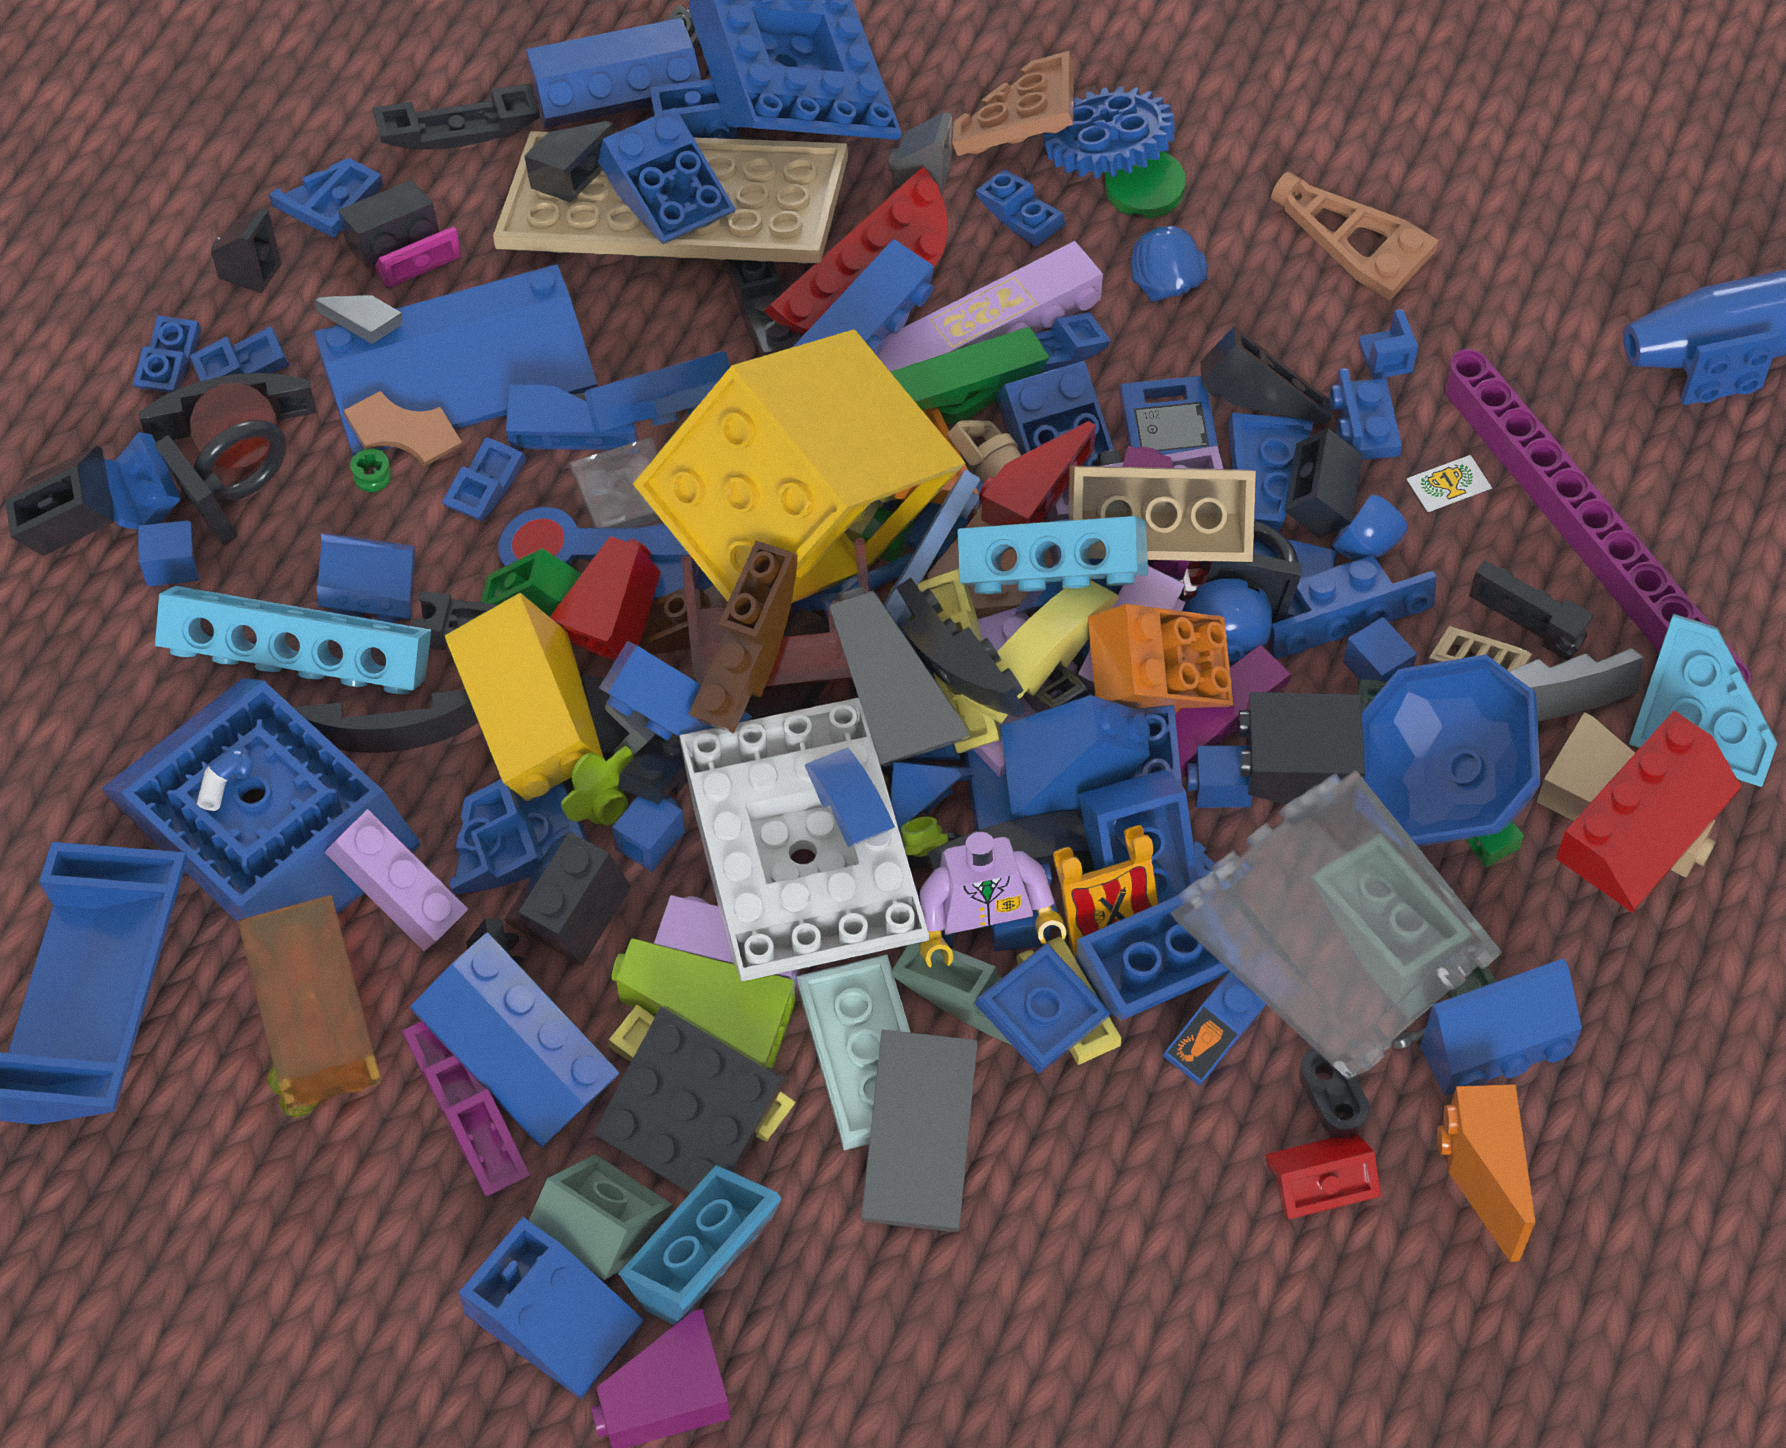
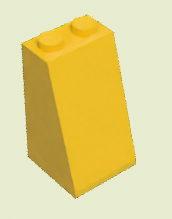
(525, 694)

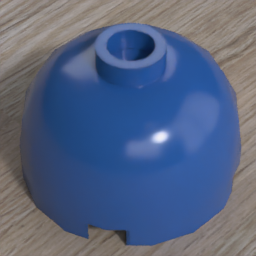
(1244, 610)

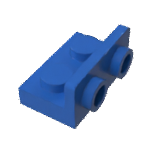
(1365, 416)
(140, 484)

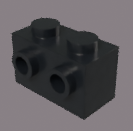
(388, 222)
(1323, 483)

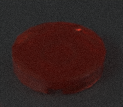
(228, 406)

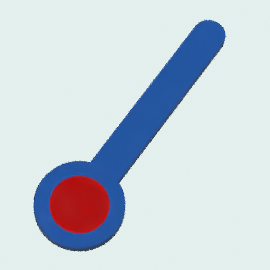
(559, 535)

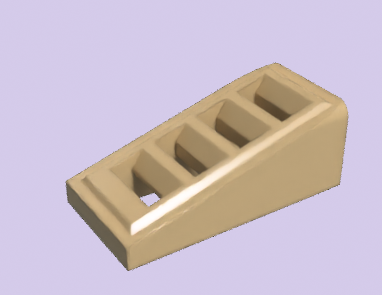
(1504, 654)

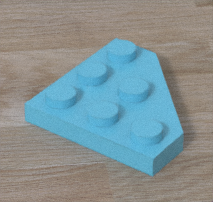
(1707, 688)

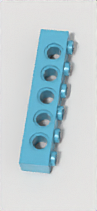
(403, 645)

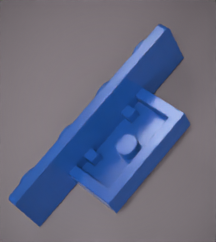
(656, 393)
(1346, 602)

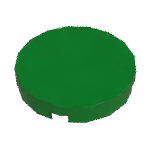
(1147, 190)

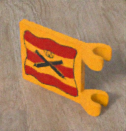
(1108, 893)

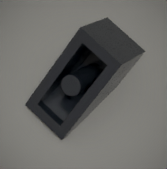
(567, 160)
(247, 252)

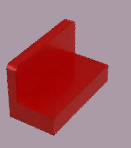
(1324, 1175)

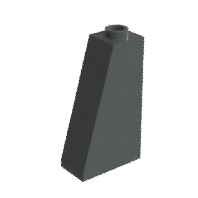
(896, 690)

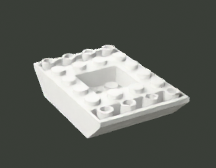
(760, 809)

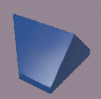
(921, 786)

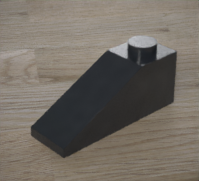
(1259, 381)

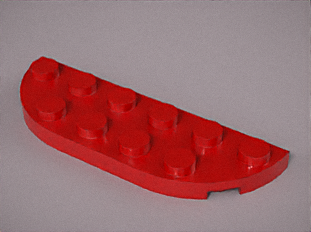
(911, 216)

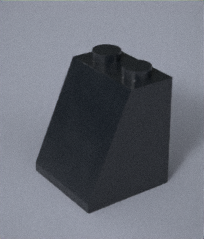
(1298, 742)
(570, 897)

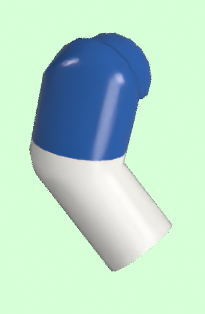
(217, 774)

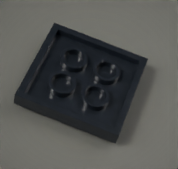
(688, 1102)

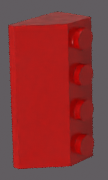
(1650, 812)

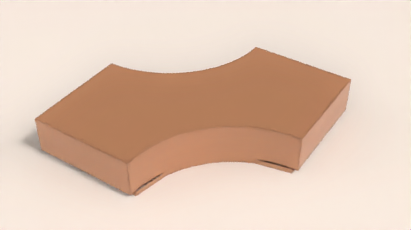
(382, 423)

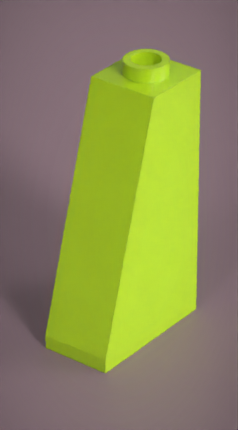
(709, 993)

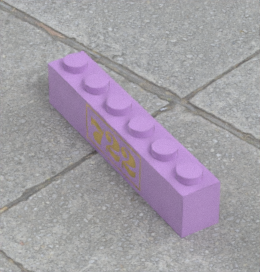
(1027, 297)

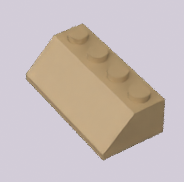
(1186, 510)

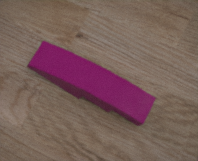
(1211, 725)
(468, 1113)

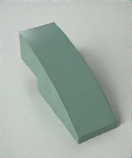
(952, 986)

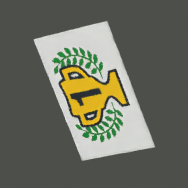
(1449, 483)

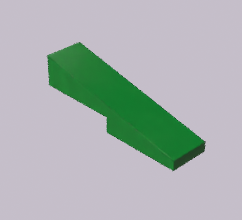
(980, 366)

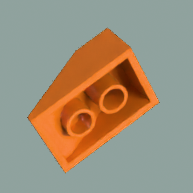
(1490, 1162)

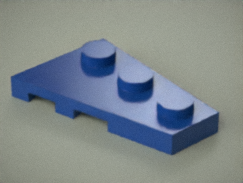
(1268, 448)

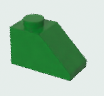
(536, 576)

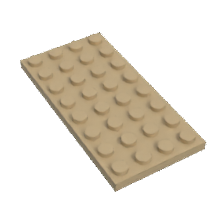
(779, 193)

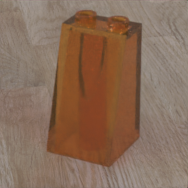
(309, 1002)

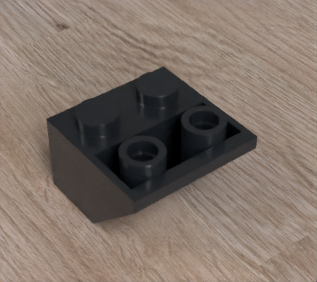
(61, 503)

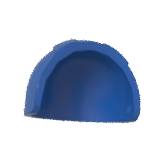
(1373, 530)

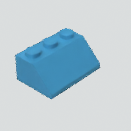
(698, 1243)

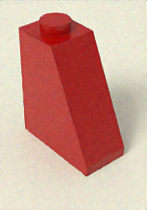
(610, 599)

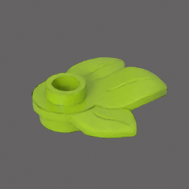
(597, 788)

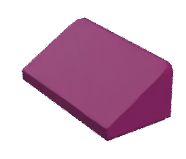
(418, 257)

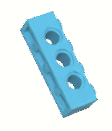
(983, 547)

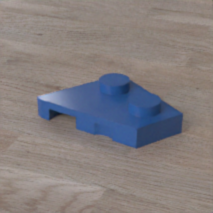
(326, 193)

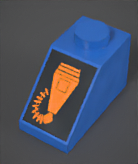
(1214, 1029)

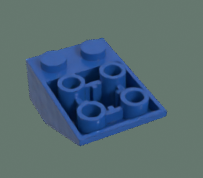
(664, 176)
(1051, 405)
(549, 1308)

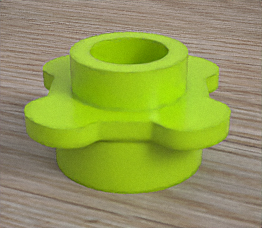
(922, 836)

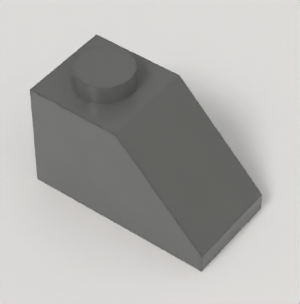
(924, 146)

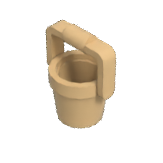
(988, 457)

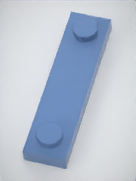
(958, 502)

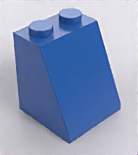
(1071, 752)

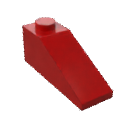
(1035, 481)

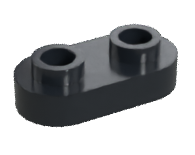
(1334, 1096)

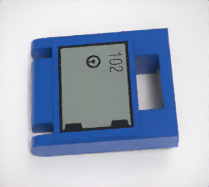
(1169, 424)

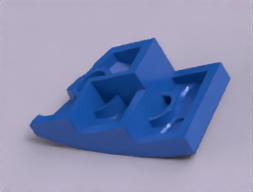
(507, 835)

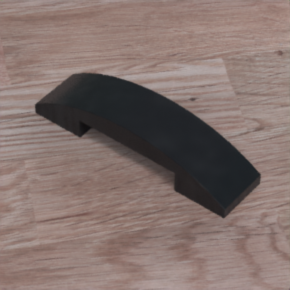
(457, 125)
(172, 412)
(394, 730)
(1035, 835)

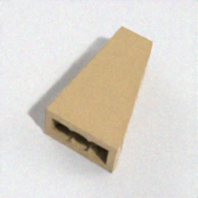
(1586, 767)

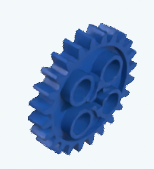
(1112, 133)

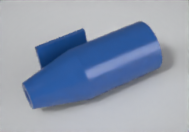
(1717, 334)

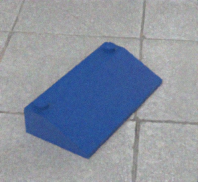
(463, 351)
(88, 980)

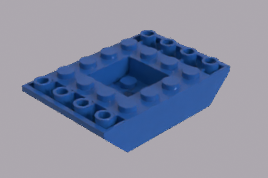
(794, 67)
(262, 851)

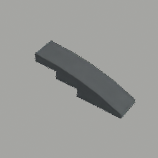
(1581, 683)

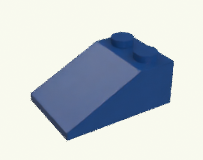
(1161, 809)

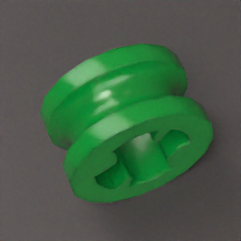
(369, 458)

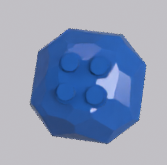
(1452, 748)

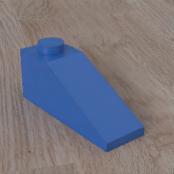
(554, 419)

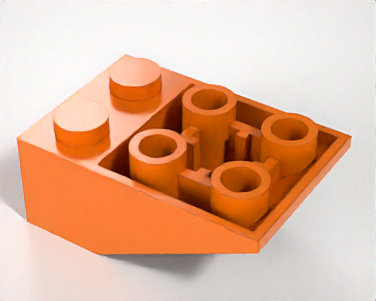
(1160, 658)

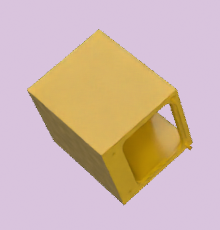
(792, 458)

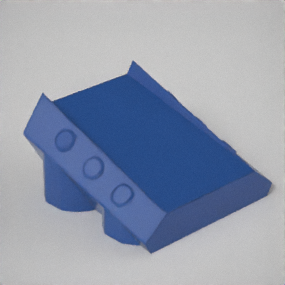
(366, 577)

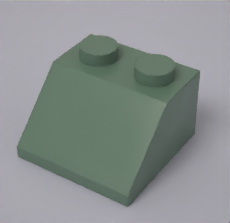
(599, 1214)

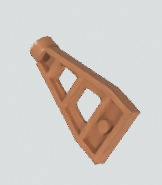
(1390, 265)

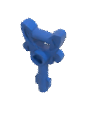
(877, 577)

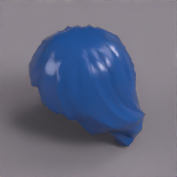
(1167, 263)

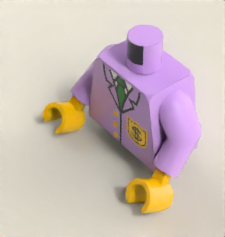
(983, 887)

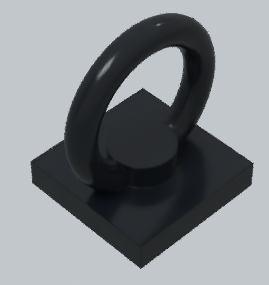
(203, 485)
(1273, 575)

